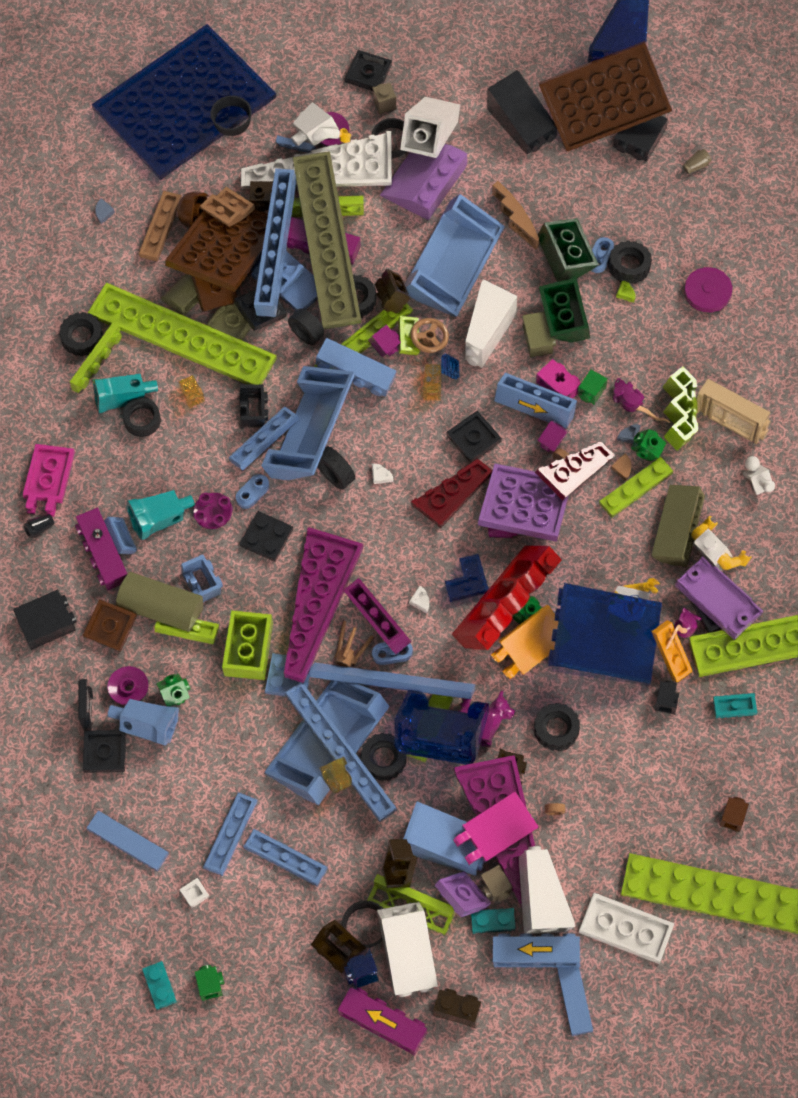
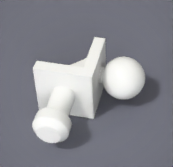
(758, 475)

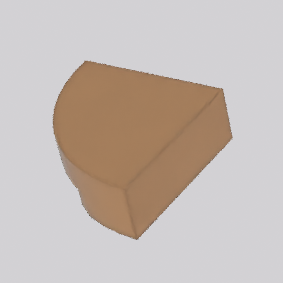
(622, 467)

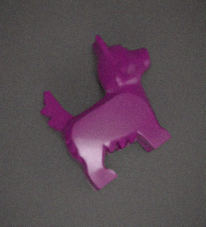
(498, 711)

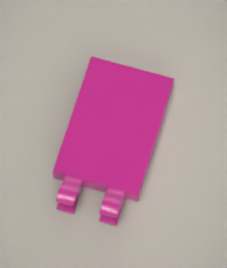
(48, 477)
(497, 828)

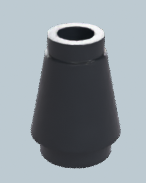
(36, 526)

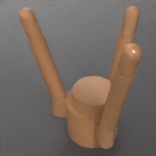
(345, 656)

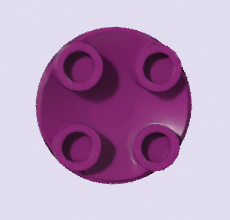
(212, 510)

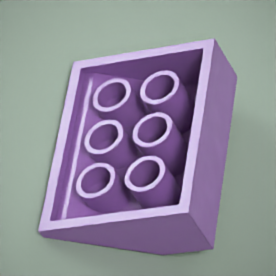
(425, 180)

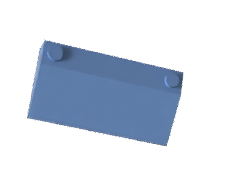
(453, 256)
(317, 415)
(353, 712)

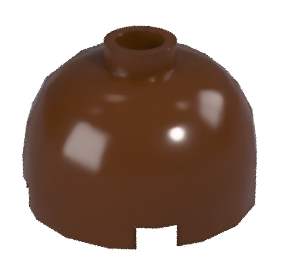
(189, 207)

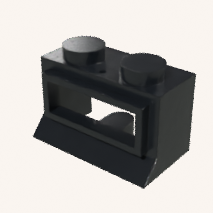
(252, 391)

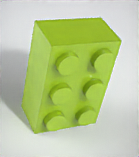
(247, 645)

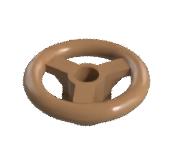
(427, 343)

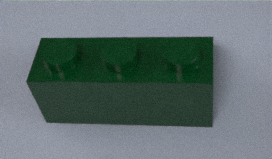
(566, 249)
(565, 311)

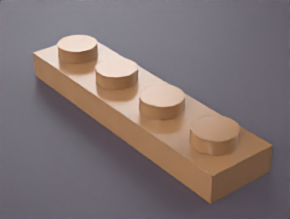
(160, 226)

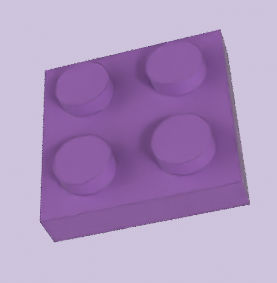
(462, 894)

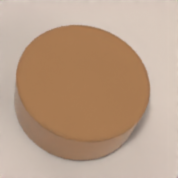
(559, 454)
(554, 809)

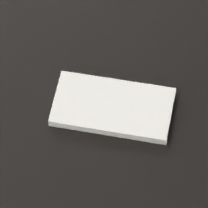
(626, 928)

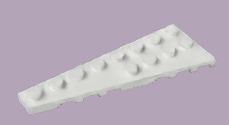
(354, 163)

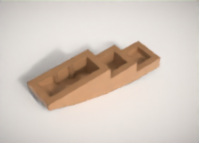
(518, 219)

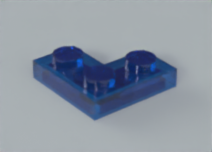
(471, 584)

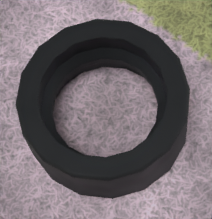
(306, 326)
(146, 430)

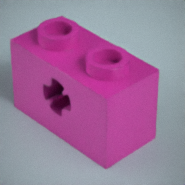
(554, 372)

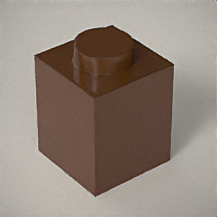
(734, 814)

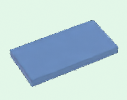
(302, 291)

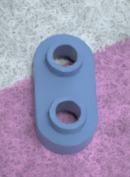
(602, 256)
(254, 491)
(390, 657)

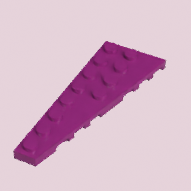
(323, 577)
(486, 785)

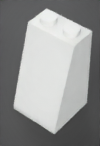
(429, 126)
(489, 322)
(542, 895)
(407, 948)

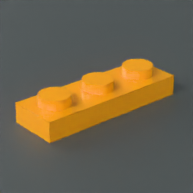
(674, 656)

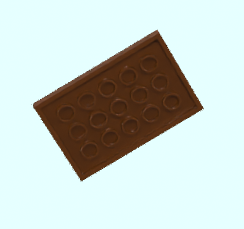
(605, 96)
(218, 251)

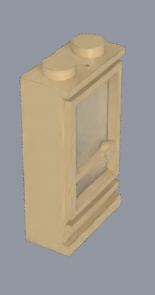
(733, 411)

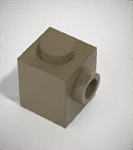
(384, 98)
(496, 884)

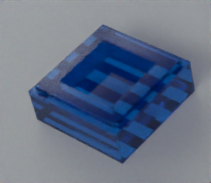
(450, 366)

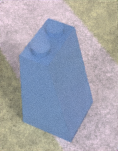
(432, 838)

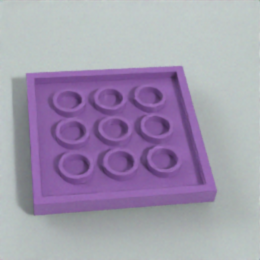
(522, 504)

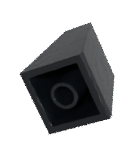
(520, 113)

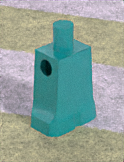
(118, 391)
(157, 512)

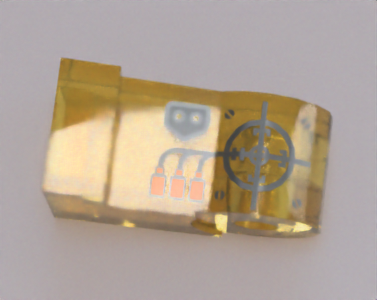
(432, 382)

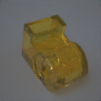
(191, 391)
(336, 775)

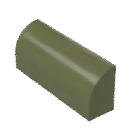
(181, 295)
(677, 522)
(159, 601)

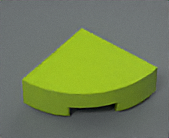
(626, 292)

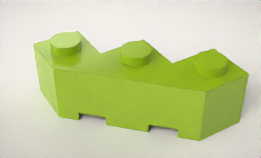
(682, 408)

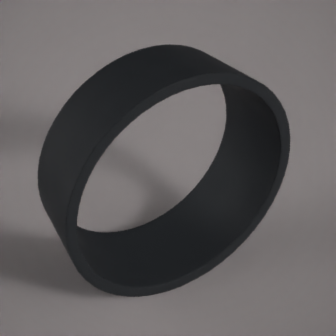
(226, 102)
(390, 123)
(359, 905)

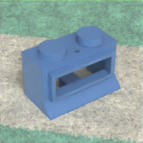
(206, 567)

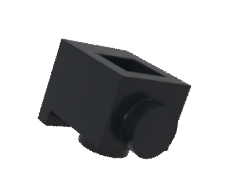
(667, 697)

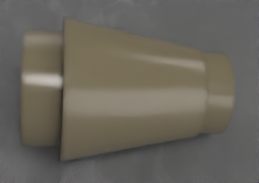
(697, 161)

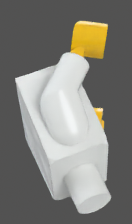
(317, 125)

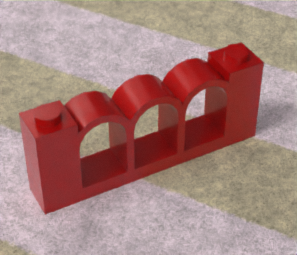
(506, 597)

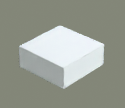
(194, 893)

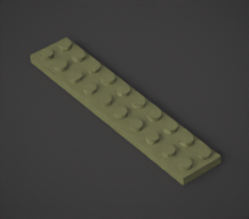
(326, 240)

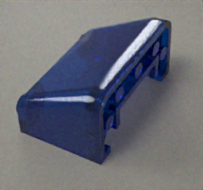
(439, 732)

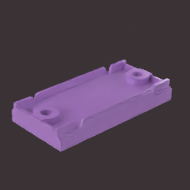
(719, 598)

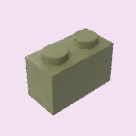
(537, 334)

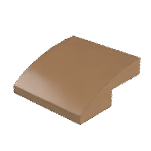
(228, 207)

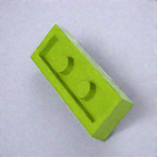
(201, 631)

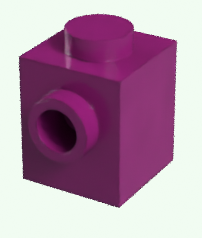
(385, 341)
(552, 436)

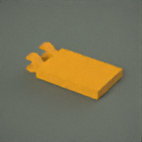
(528, 642)

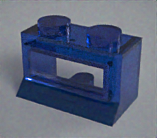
(361, 970)

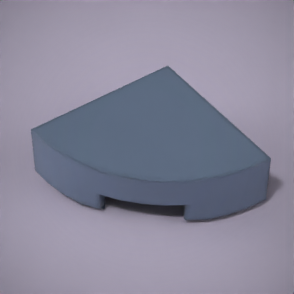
(103, 211)
(628, 433)

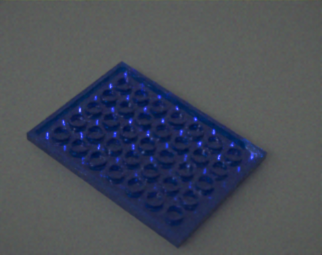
(169, 102)

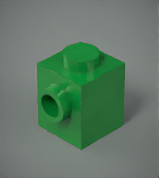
(592, 387)
(209, 982)

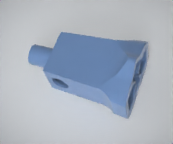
(146, 720)

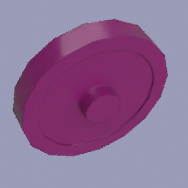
(708, 289)

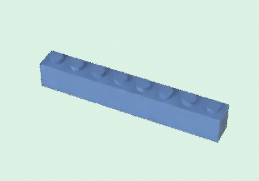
(275, 242)

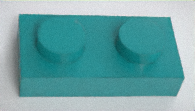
(735, 705)
(493, 920)
(159, 985)

